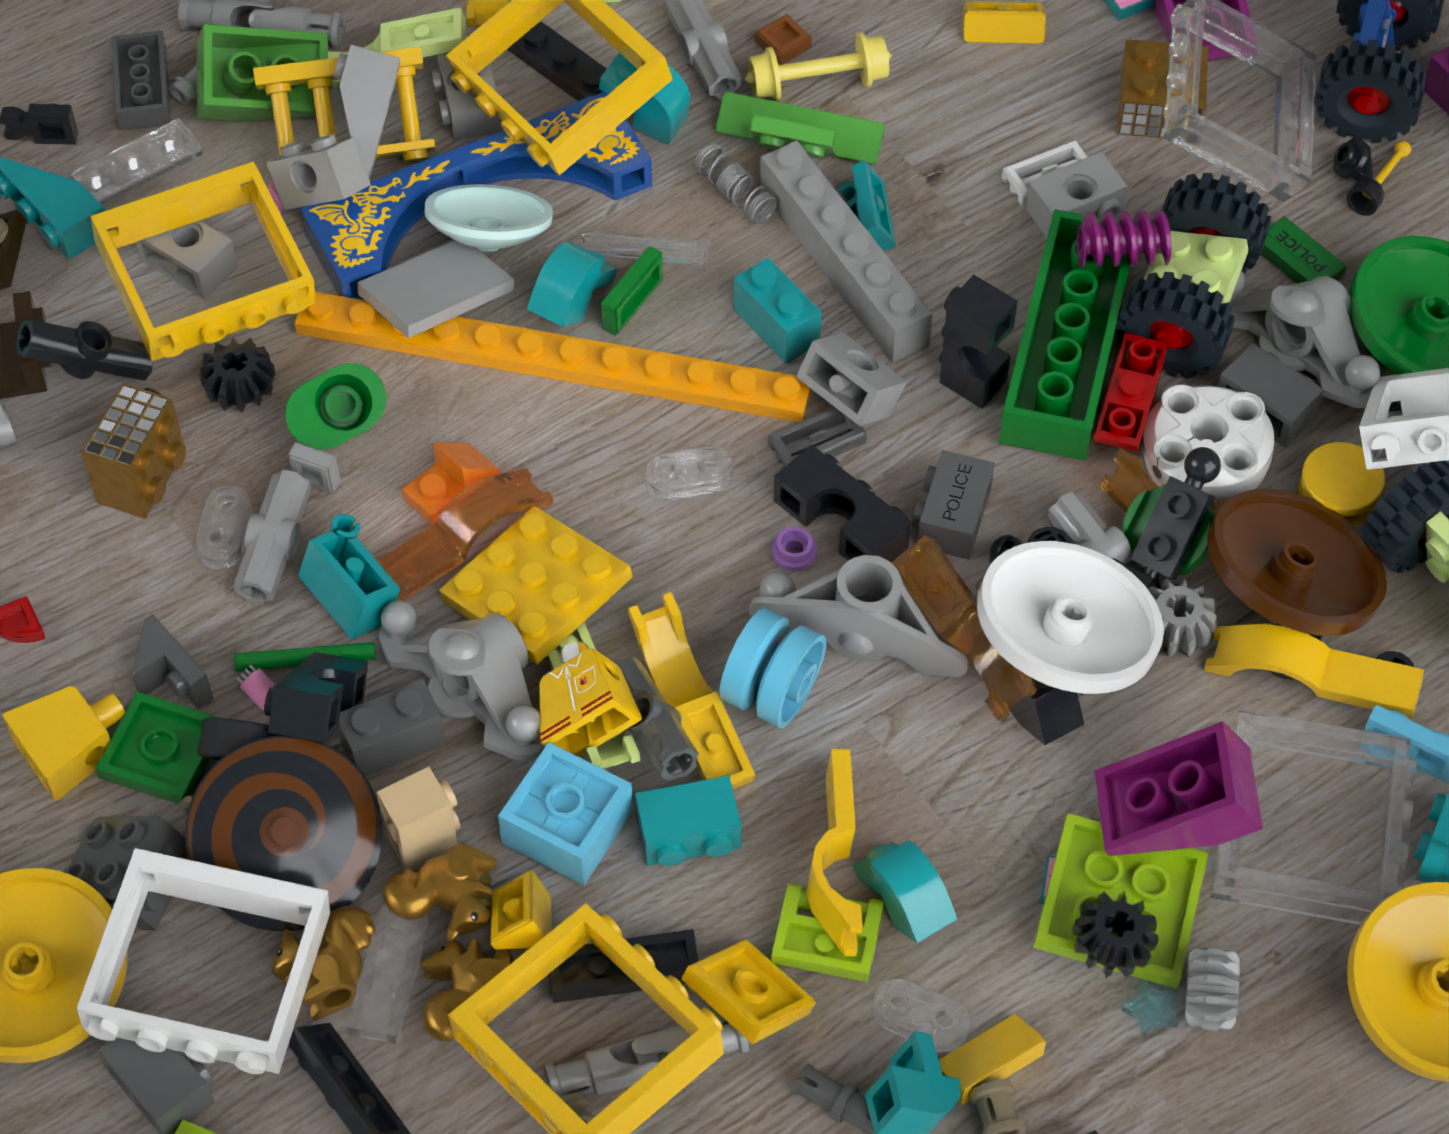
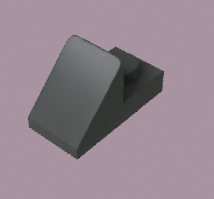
(164, 660)

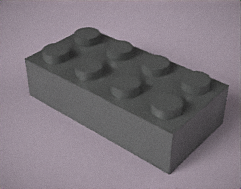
(141, 80)

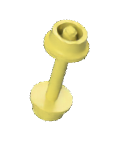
(870, 60)

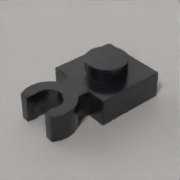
(44, 122)

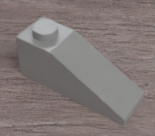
(366, 94)

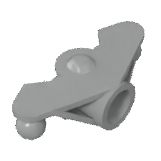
(1310, 331)
(863, 616)
(472, 673)

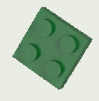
(155, 749)

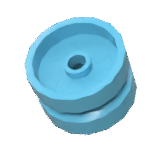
(772, 667)

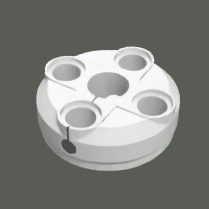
(1213, 418)

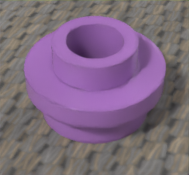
(797, 539)

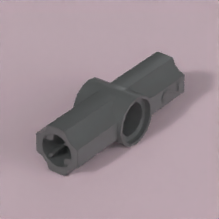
(660, 725)

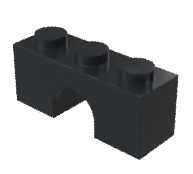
(973, 328)
(820, 486)
(314, 694)

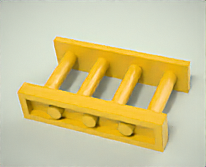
(319, 76)

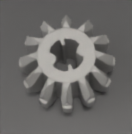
(1185, 616)
(1212, 988)

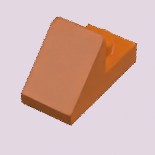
(454, 470)

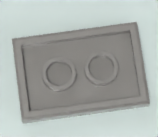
(435, 287)

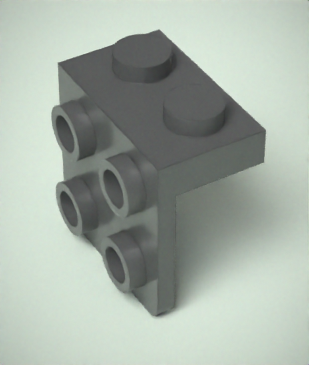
(108, 851)

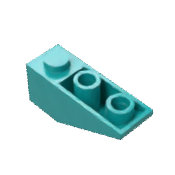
(53, 204)

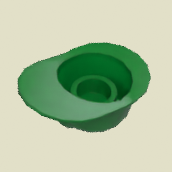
(335, 406)

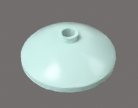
(488, 215)

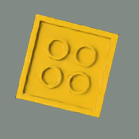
(539, 580)

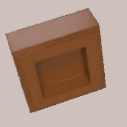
(785, 37)

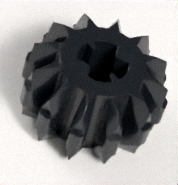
(237, 374)
(1122, 952)

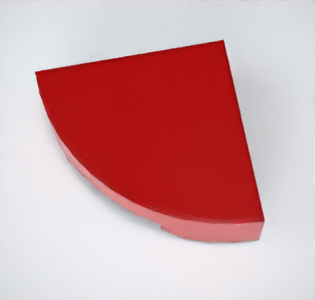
(20, 622)

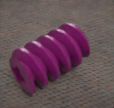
(1124, 237)

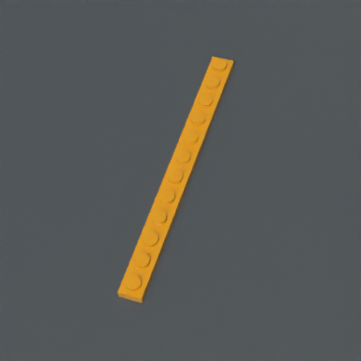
(565, 359)

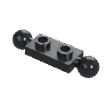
(1177, 517)

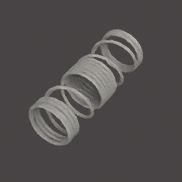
(735, 183)

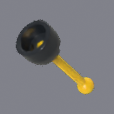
(1368, 194)

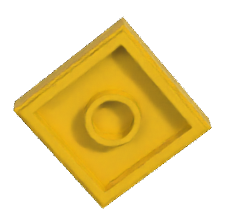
(748, 991)

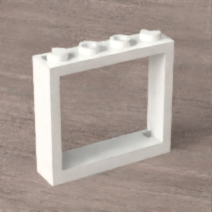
(1418, 430)
(214, 887)

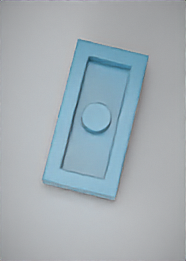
(1427, 746)

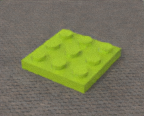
(1163, 879)

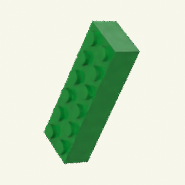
(1064, 347)

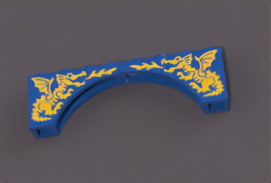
(362, 232)

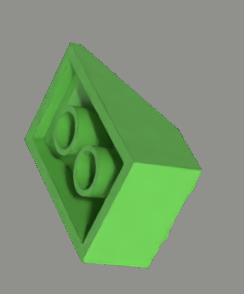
(227, 77)

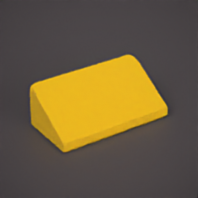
(1003, 22)
(520, 913)
(993, 1055)

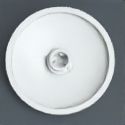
(1070, 617)

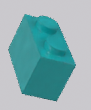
(776, 310)
(688, 821)

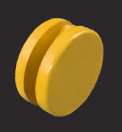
(1339, 480)

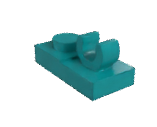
(870, 203)

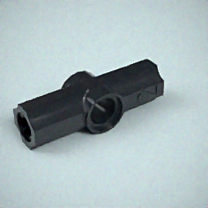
(83, 349)

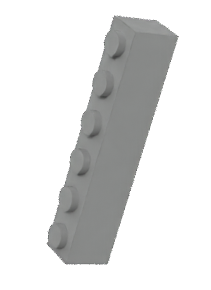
(846, 252)

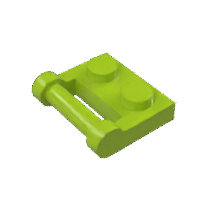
(807, 946)

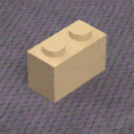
(419, 818)

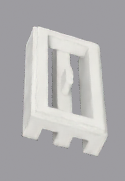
(1045, 161)

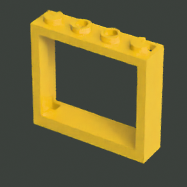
(516, 20)
(187, 205)
(527, 1088)

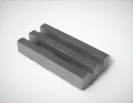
(832, 442)

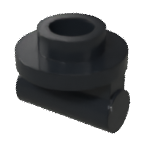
(1353, 160)

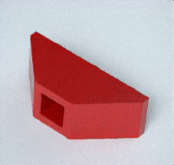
(1131, 392)

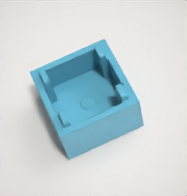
(566, 813)

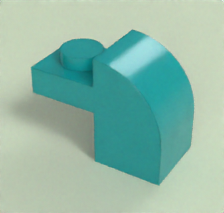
(662, 113)
(568, 283)
(909, 888)
(912, 1091)

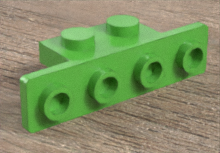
(817, 131)

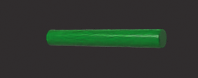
(292, 657)

